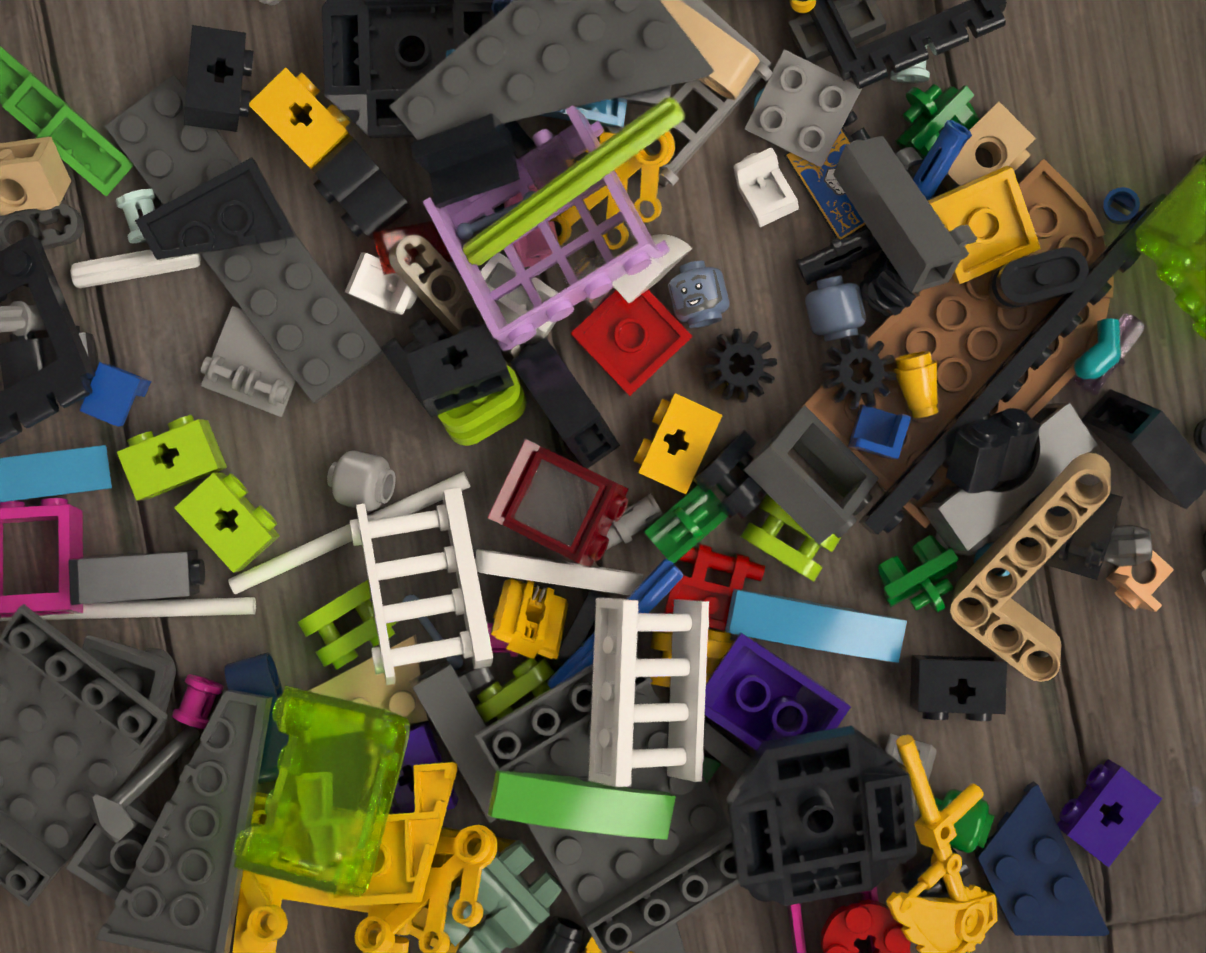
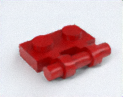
(717, 595)

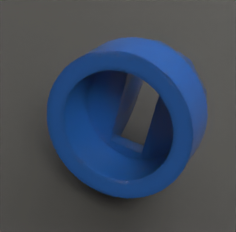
(1125, 198)

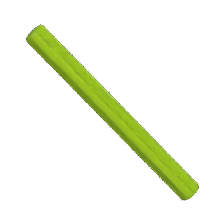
(574, 180)

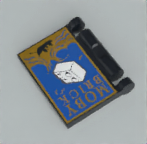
(824, 188)

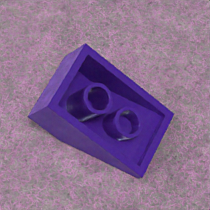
(766, 697)

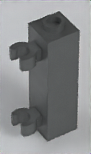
(899, 214)
(457, 722)

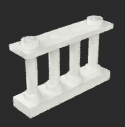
(463, 600)
(614, 690)

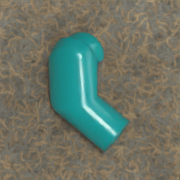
(1103, 354)

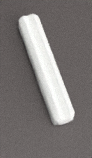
(127, 267)

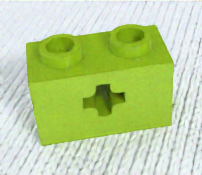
(197, 457)
(206, 515)

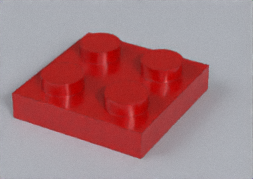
(631, 338)

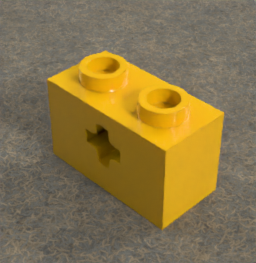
(284, 100)
(698, 429)

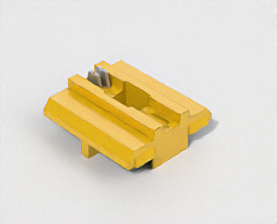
(530, 619)

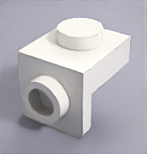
(764, 187)
(381, 290)

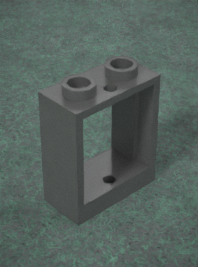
(798, 491)

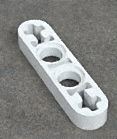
(557, 572)

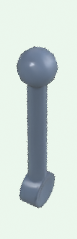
(466, 230)
(455, 661)

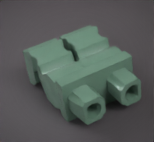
(508, 900)

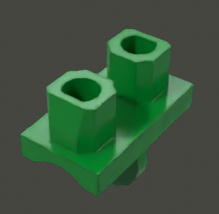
(929, 113)
(686, 523)
(934, 565)

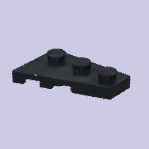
(217, 216)

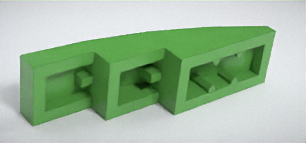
(52, 117)
(580, 805)

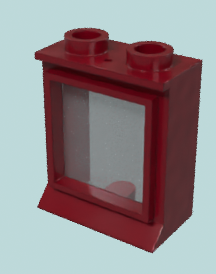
(559, 504)

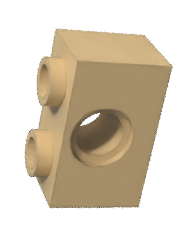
(1001, 136)
(31, 175)

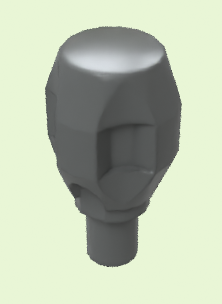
(1129, 546)

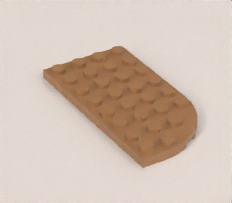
(975, 336)

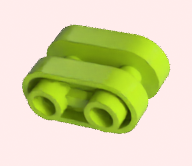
(486, 415)
(765, 540)
(341, 648)
(529, 677)

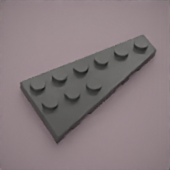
(185, 875)

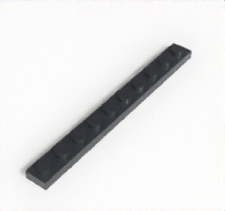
(1005, 380)

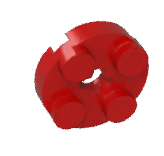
(859, 921)

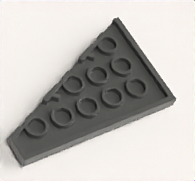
(551, 57)

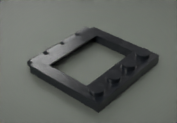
(906, 45)
(64, 379)

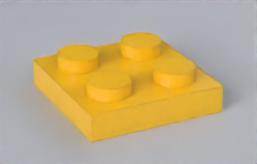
(996, 216)

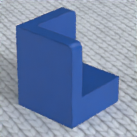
(113, 394)
(879, 432)

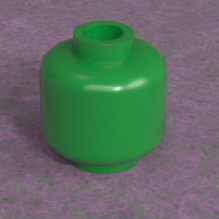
(972, 827)

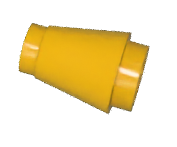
(918, 382)

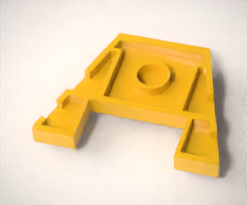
(408, 842)

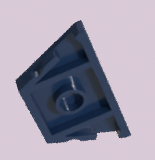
(1037, 875)

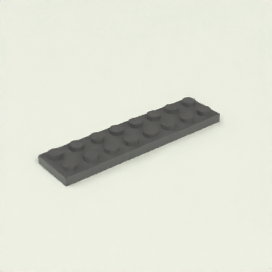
(271, 281)

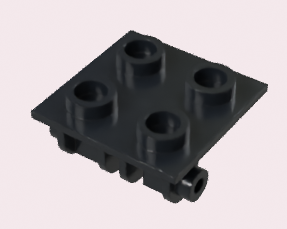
(1088, 545)

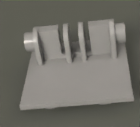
(803, 108)
(247, 367)

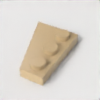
(365, 687)

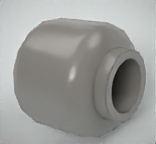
(361, 480)

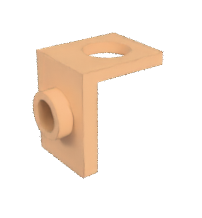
(1138, 594)

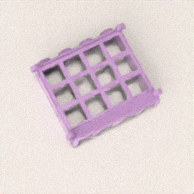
(579, 138)

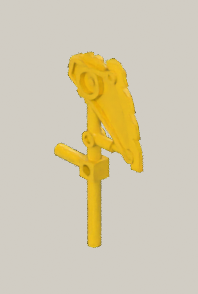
(965, 916)

